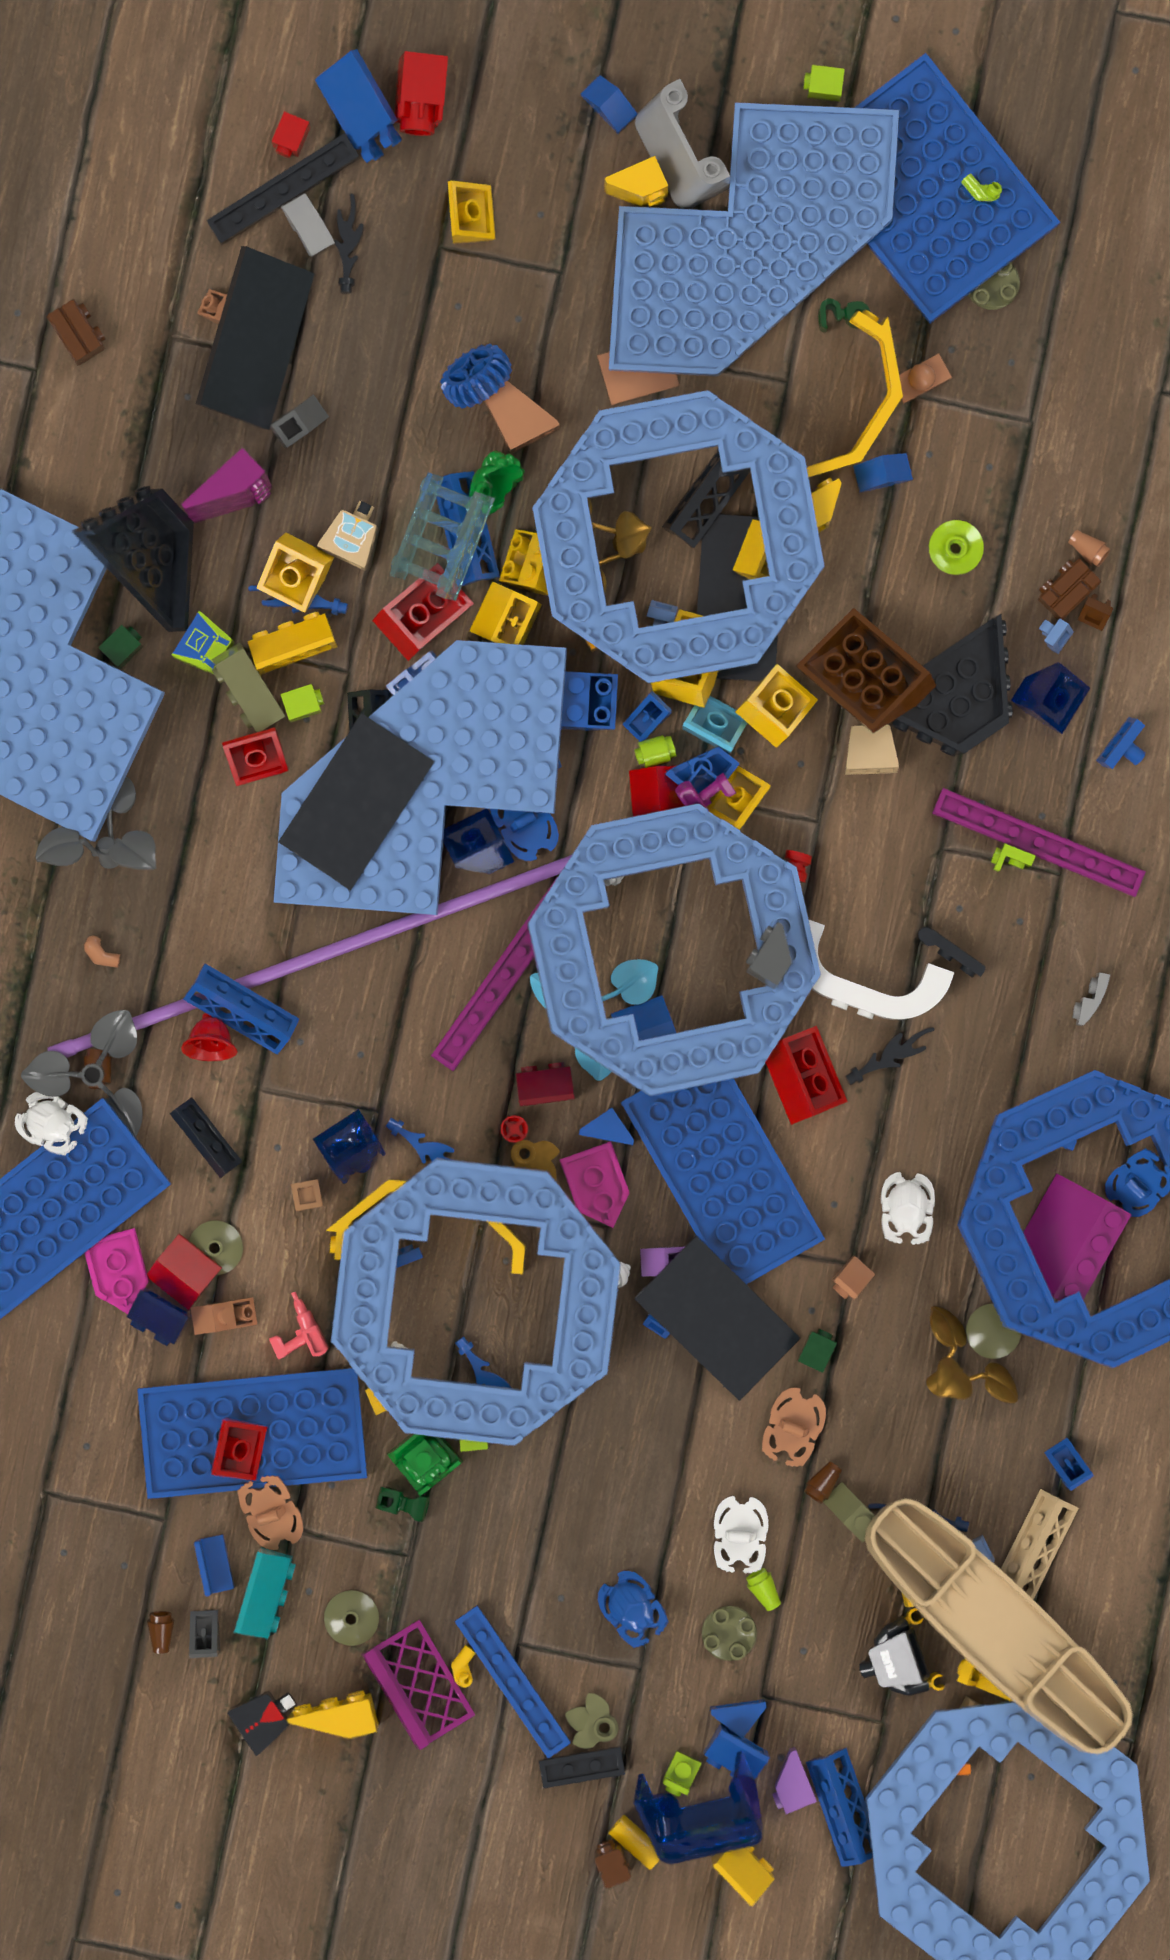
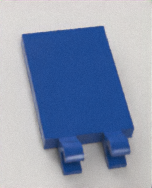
(359, 105)

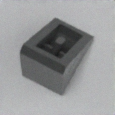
(204, 1634)

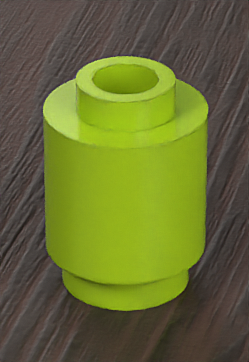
(655, 751)

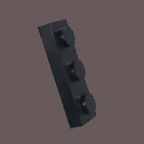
(206, 1137)
(581, 1767)

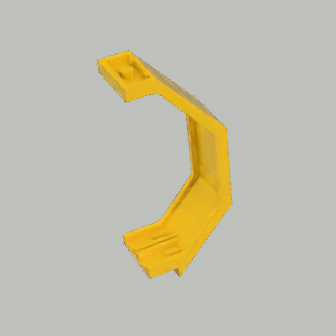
(882, 333)
(392, 1185)

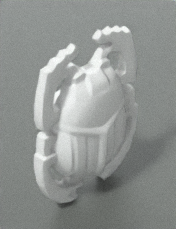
(50, 1123)
(907, 1207)
(740, 1533)

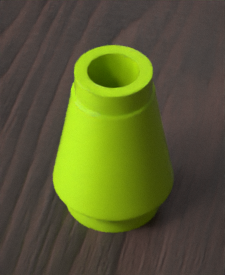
(763, 1588)

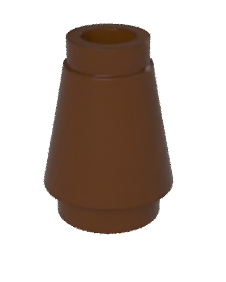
(823, 1482)
(160, 1630)

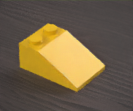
(687, 689)

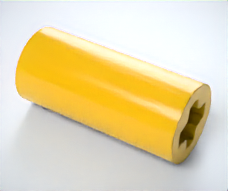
(634, 1841)

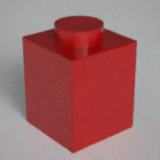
(290, 135)

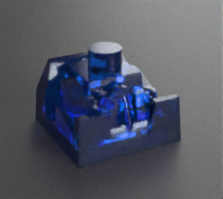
(349, 1146)

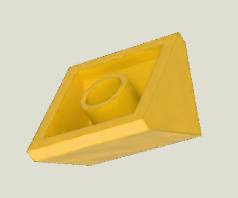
(471, 212)
(740, 806)

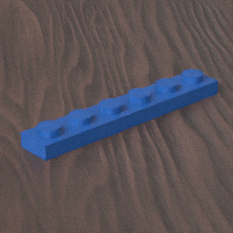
(512, 1681)

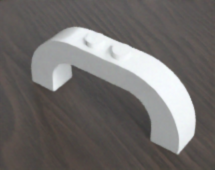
(871, 1002)

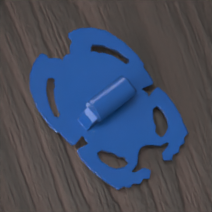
(527, 831)
(1138, 1184)
(632, 1608)

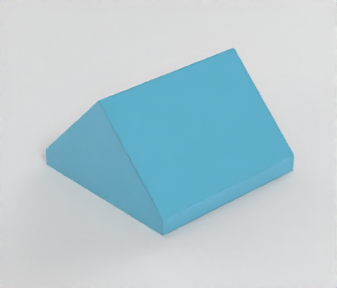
(715, 724)

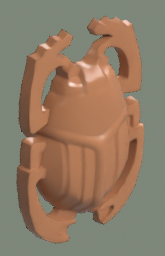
(794, 1426)
(271, 1513)

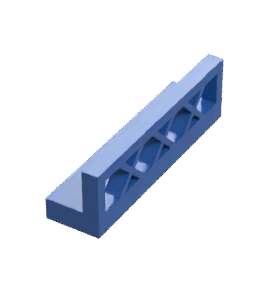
(457, 513)
(244, 1006)
(840, 1810)

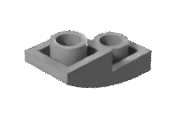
(307, 224)
(1086, 1008)

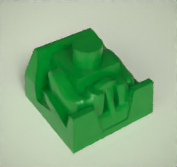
(424, 1460)

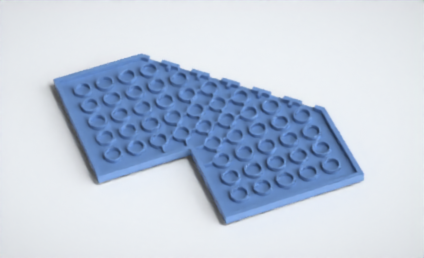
(714, 282)
(63, 714)
(495, 740)

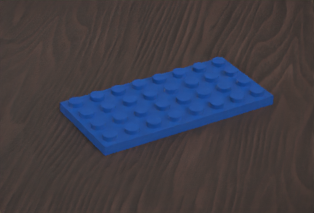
(725, 1175)
(67, 1204)
(309, 1435)

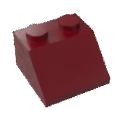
(544, 1085)

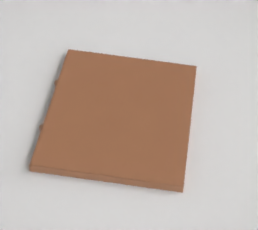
(632, 385)

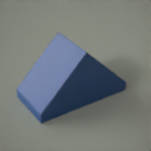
(609, 103)
(882, 472)
(647, 717)
(608, 1127)
(1068, 1464)
(739, 1716)

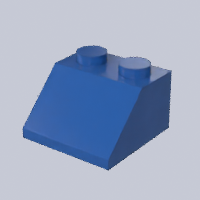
(651, 1018)
(723, 1749)

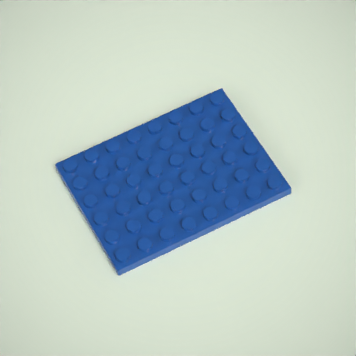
(939, 234)

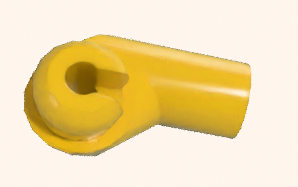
(460, 1667)

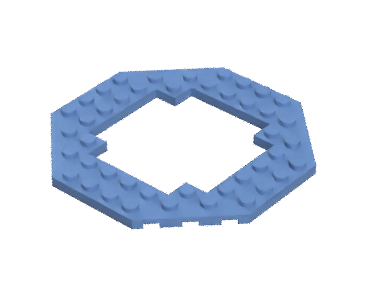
(657, 431)
(570, 975)
(483, 1194)
(925, 1772)

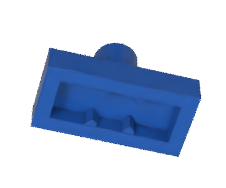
(1123, 745)

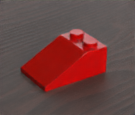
(419, 615)

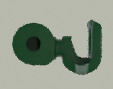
(835, 307)
(393, 1501)

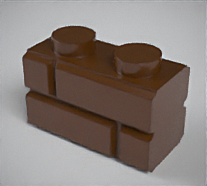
(76, 332)
(1069, 589)
(612, 1863)

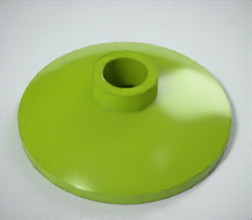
(957, 533)

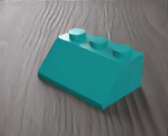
(265, 1593)

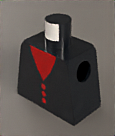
(262, 1719)

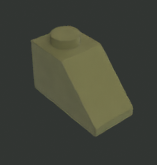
(850, 1510)

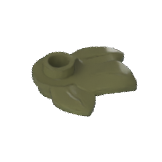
(588, 1719)

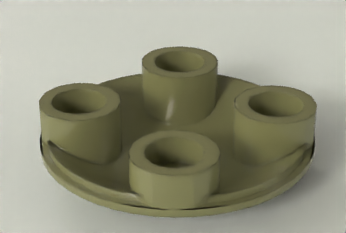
(997, 290)
(988, 1335)
(729, 1633)

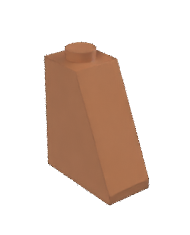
(519, 418)

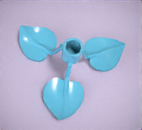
(634, 981)

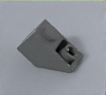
(299, 421)
(773, 957)

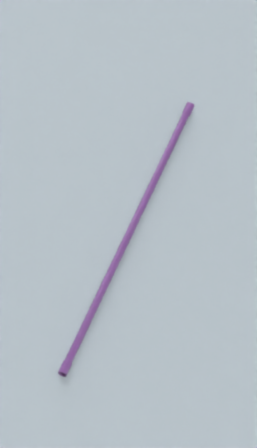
(73, 1046)

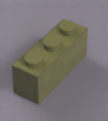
(247, 688)

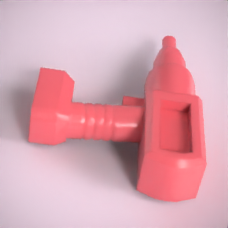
(309, 1333)

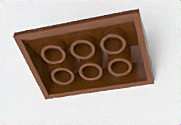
(866, 672)

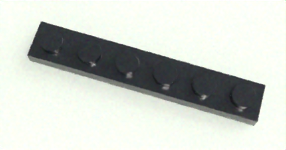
(283, 189)

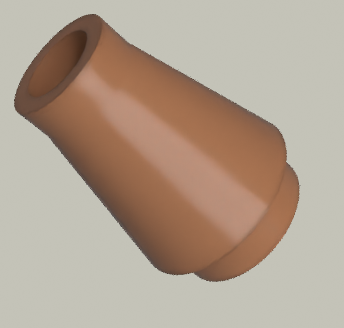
(1090, 548)

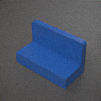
(214, 1564)

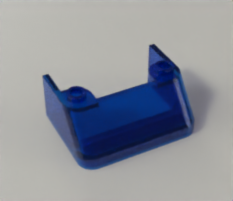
(704, 1827)

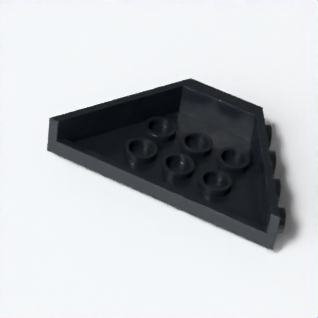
(149, 550)
(968, 693)

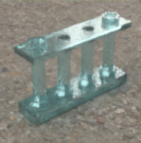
(467, 533)

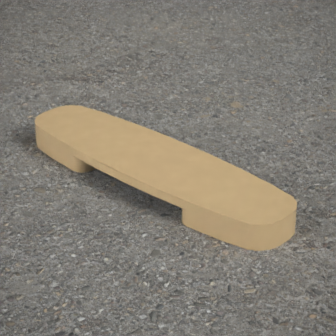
(998, 1627)

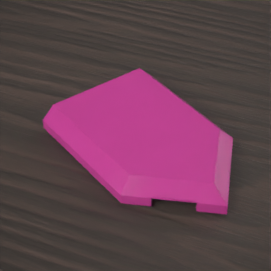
(596, 1183)
(117, 1269)

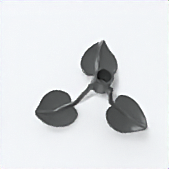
(133, 851)
(112, 1034)

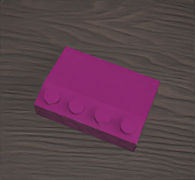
(232, 488)
(1072, 1236)

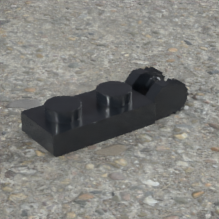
(950, 950)

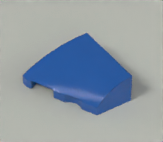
(704, 768)

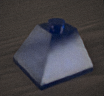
(1051, 696)
(477, 844)

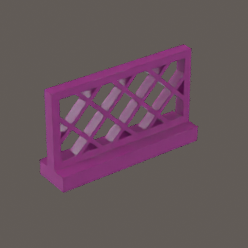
(398, 1698)

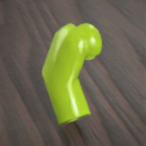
(982, 192)

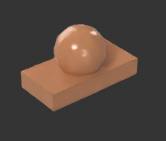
(923, 378)

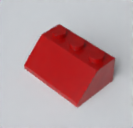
(804, 1076)

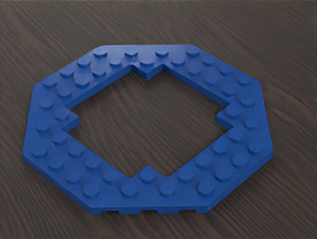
(1002, 1249)

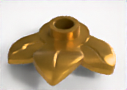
(540, 1156)

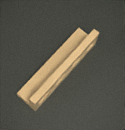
(1032, 1538)

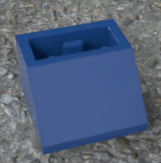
(589, 701)

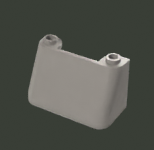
(688, 179)

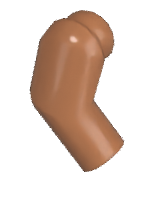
(98, 955)

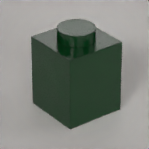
(121, 646)
(817, 1350)

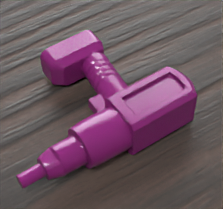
(690, 796)

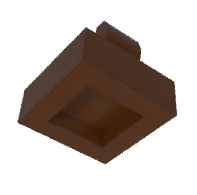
(1095, 612)

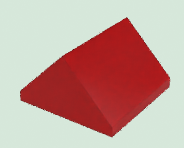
(255, 756)
(652, 790)
(183, 1271)
(239, 1449)

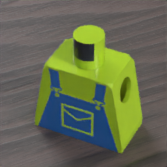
(202, 644)

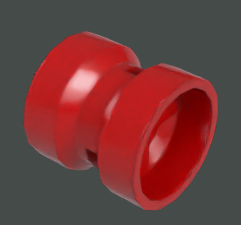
(799, 860)
(514, 1129)

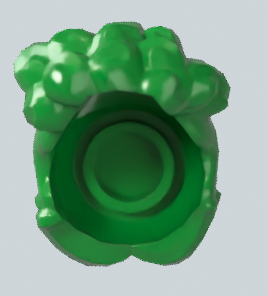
(497, 477)

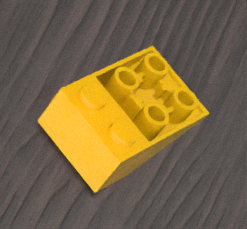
(343, 1718)

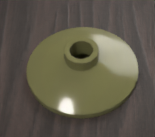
(226, 1237)
(351, 1603)

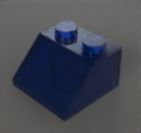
(158, 1316)

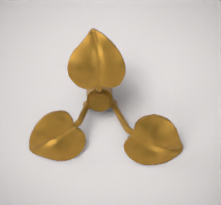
(629, 537)
(950, 1378)

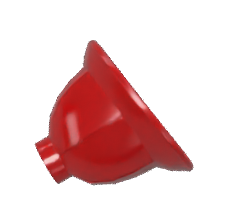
(209, 1041)

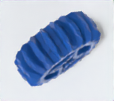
(476, 376)

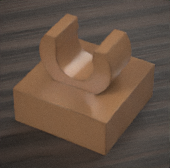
(307, 1195)

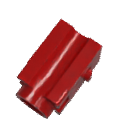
(420, 92)

